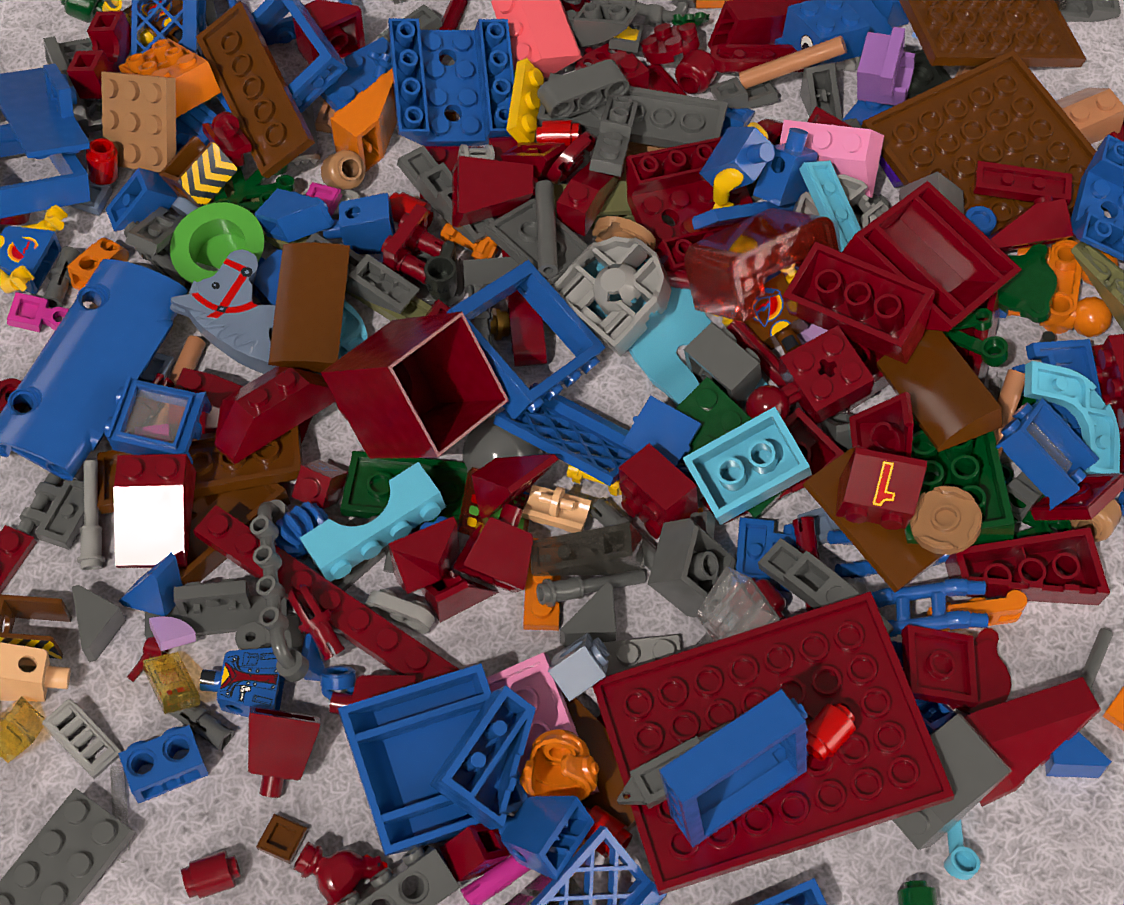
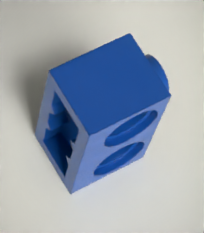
(166, 772)

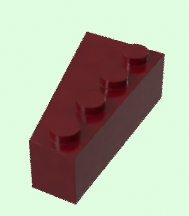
(1043, 567)

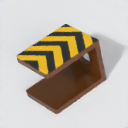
(198, 171)
(32, 608)

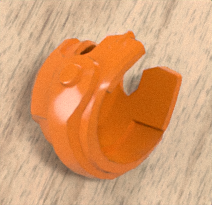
(559, 766)

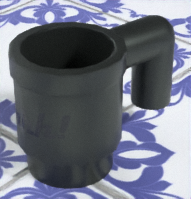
(441, 273)

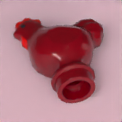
(338, 872)

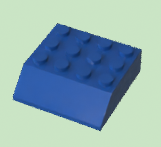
(400, 747)

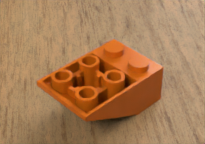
(169, 59)
(367, 121)

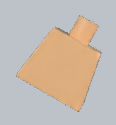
(28, 673)

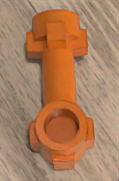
(482, 249)

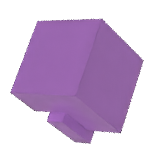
(885, 69)

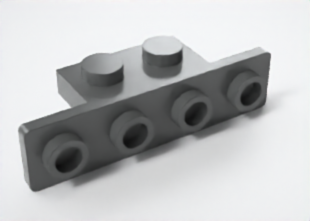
(215, 607)

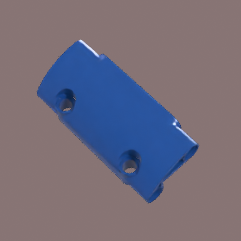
(86, 363)

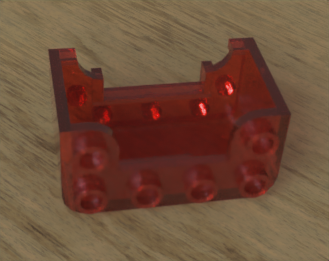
(730, 265)

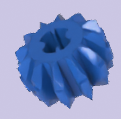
(296, 524)

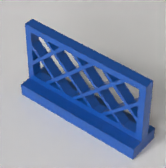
(193, 23)
(583, 428)
(641, 892)

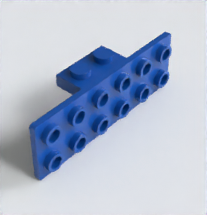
(41, 111)

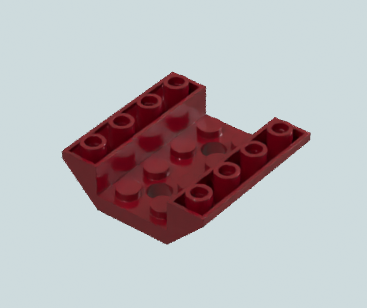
(671, 185)

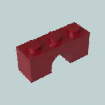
(111, 46)

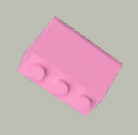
(849, 149)

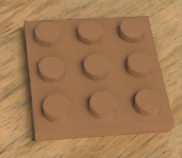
(140, 118)

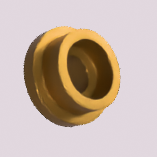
(501, 324)

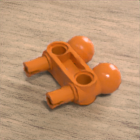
(1089, 315)

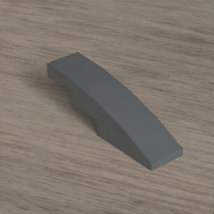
(435, 186)
(375, 281)

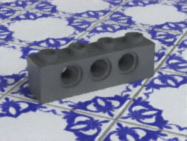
(432, 874)

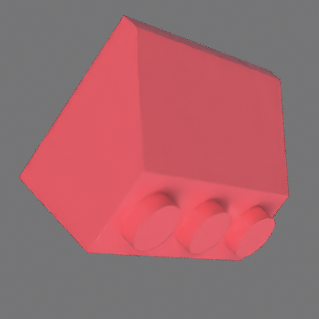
(539, 33)

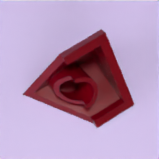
(885, 427)
(454, 595)

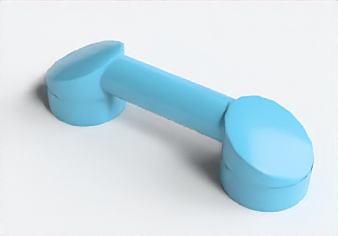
(962, 861)

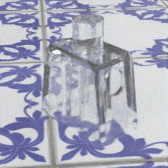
(733, 607)

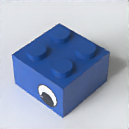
(823, 20)

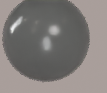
(491, 442)

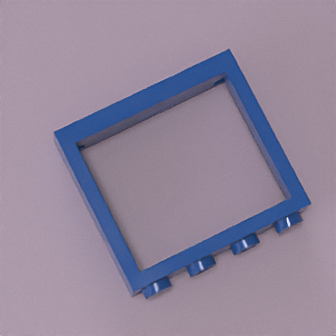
(317, 75)
(42, 194)
(559, 318)
(736, 767)

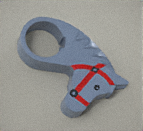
(227, 316)

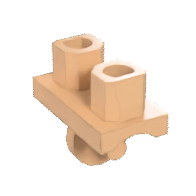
(557, 509)

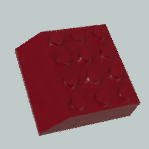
(938, 248)

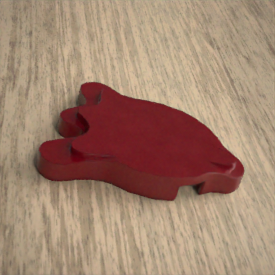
(991, 673)

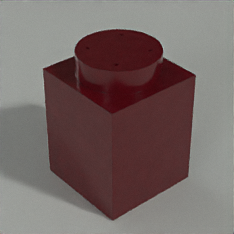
(415, 386)

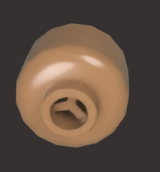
(343, 170)
(1103, 523)

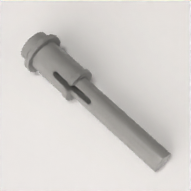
(91, 533)

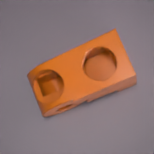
(86, 263)

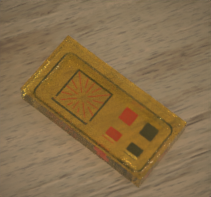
(171, 682)

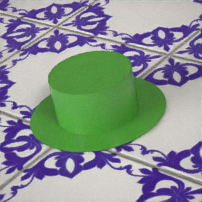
(210, 236)

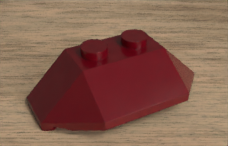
(268, 410)

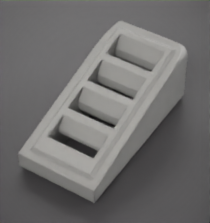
(56, 727)

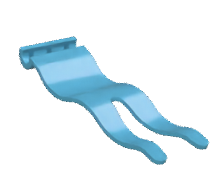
(665, 333)

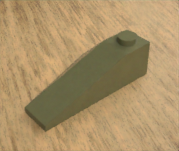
(1104, 276)

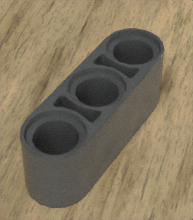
(582, 89)

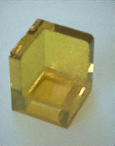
(18, 728)

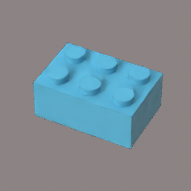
(747, 465)

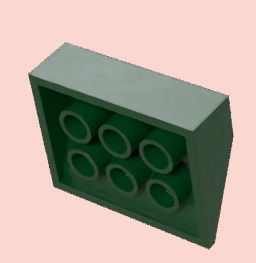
(975, 469)

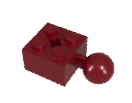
(816, 393)

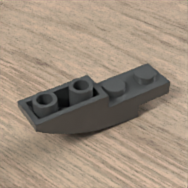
(600, 22)
(614, 135)
(807, 577)

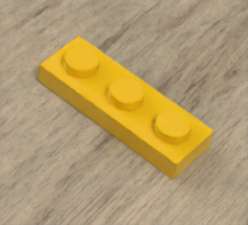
(524, 102)

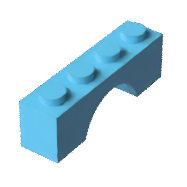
(342, 547)

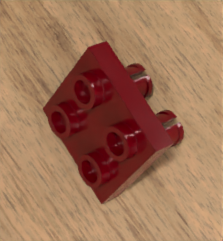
(409, 240)

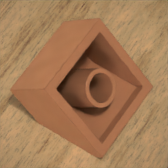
(1094, 112)

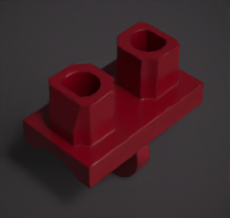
(228, 137)

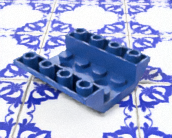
(474, 86)
(1102, 187)

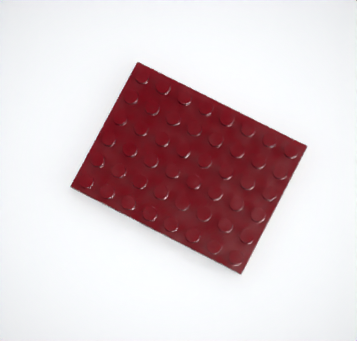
(818, 660)

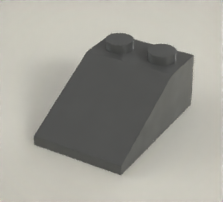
(972, 773)

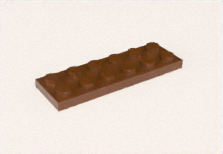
(255, 89)
(214, 471)

